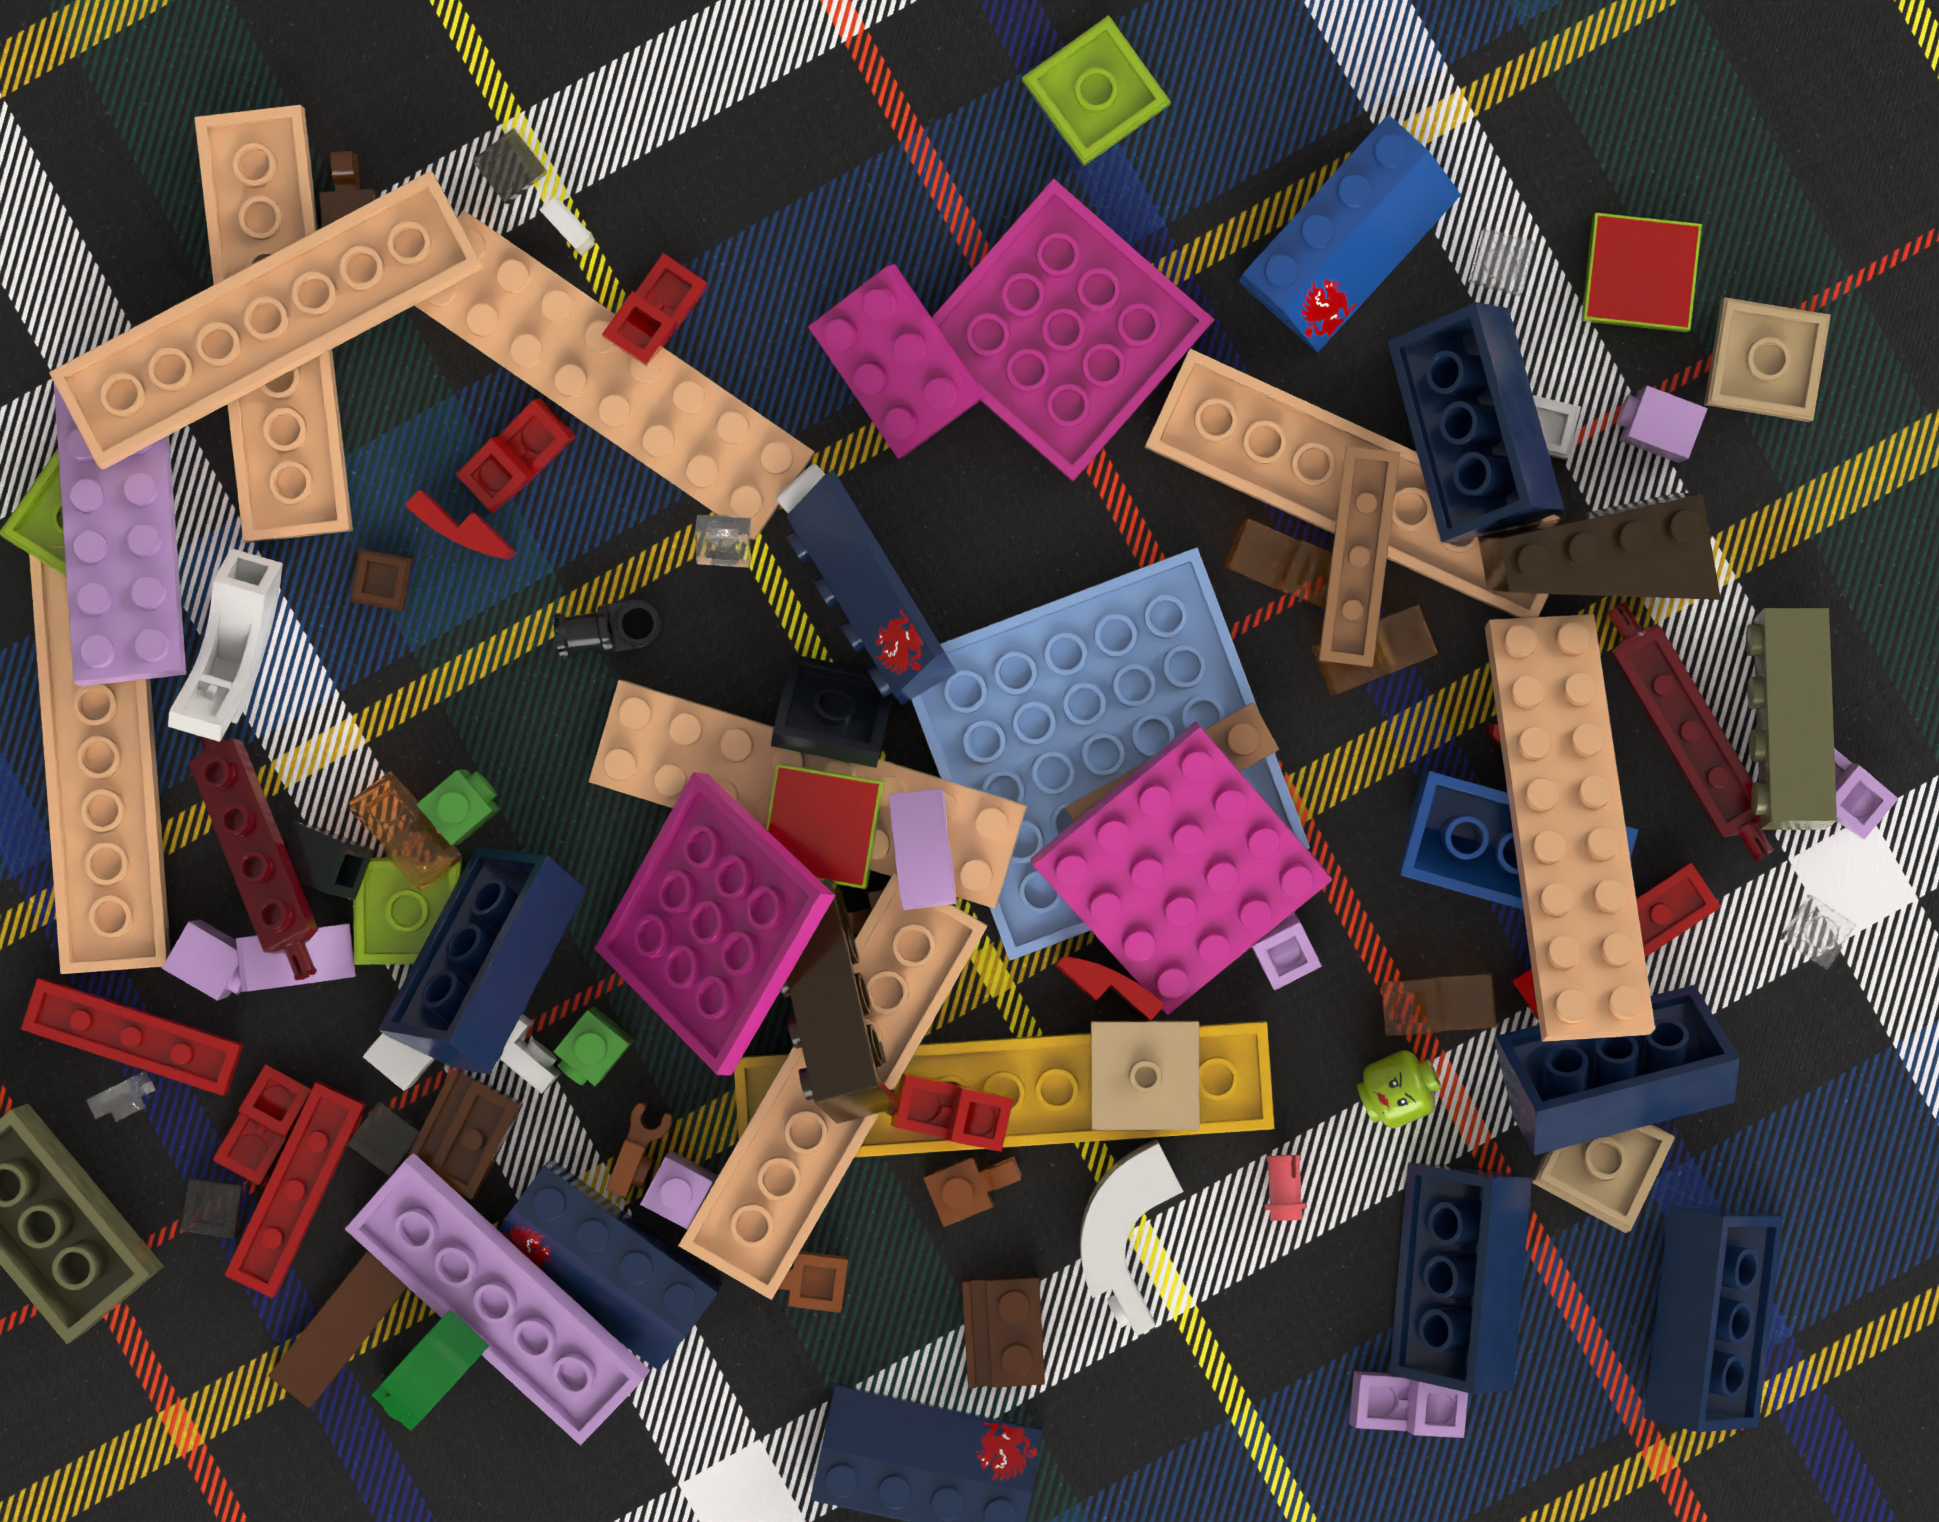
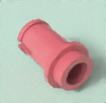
(1285, 1188)

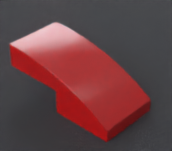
(655, 310)
(516, 455)
(472, 533)
(1095, 979)
(952, 1112)
(262, 1125)

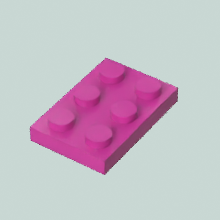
(896, 361)

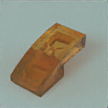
(1280, 562)
(1399, 643)
(404, 831)
(1439, 1004)

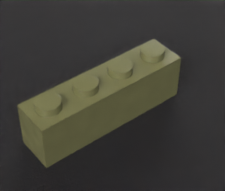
(1792, 719)

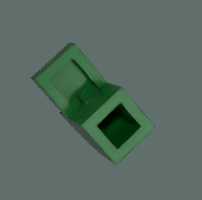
(430, 1370)

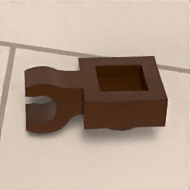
(347, 191)

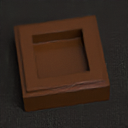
(382, 580)

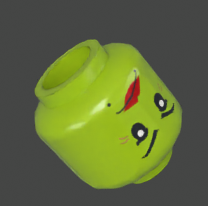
(1399, 1089)

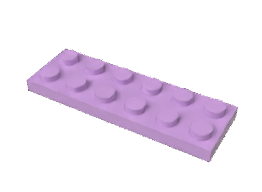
(120, 561)
(527, 1320)

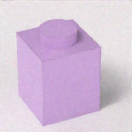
(1660, 423)
(206, 960)
(678, 1189)

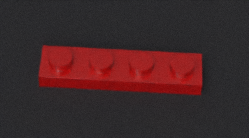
(1663, 913)
(132, 1036)
(295, 1189)

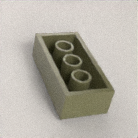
(61, 1231)

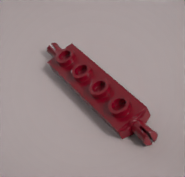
(1688, 729)
(255, 852)

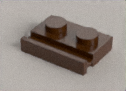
(465, 1132)
(1003, 1331)

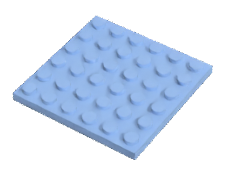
(1076, 700)

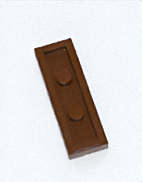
(338, 1330)

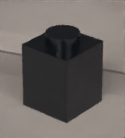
(327, 860)

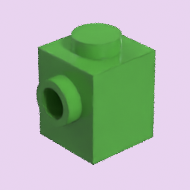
(460, 805)
(592, 1048)

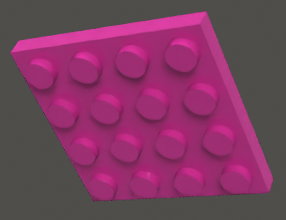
(1067, 329)
(1181, 868)
(713, 923)

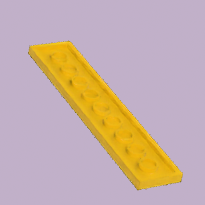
(1053, 1087)

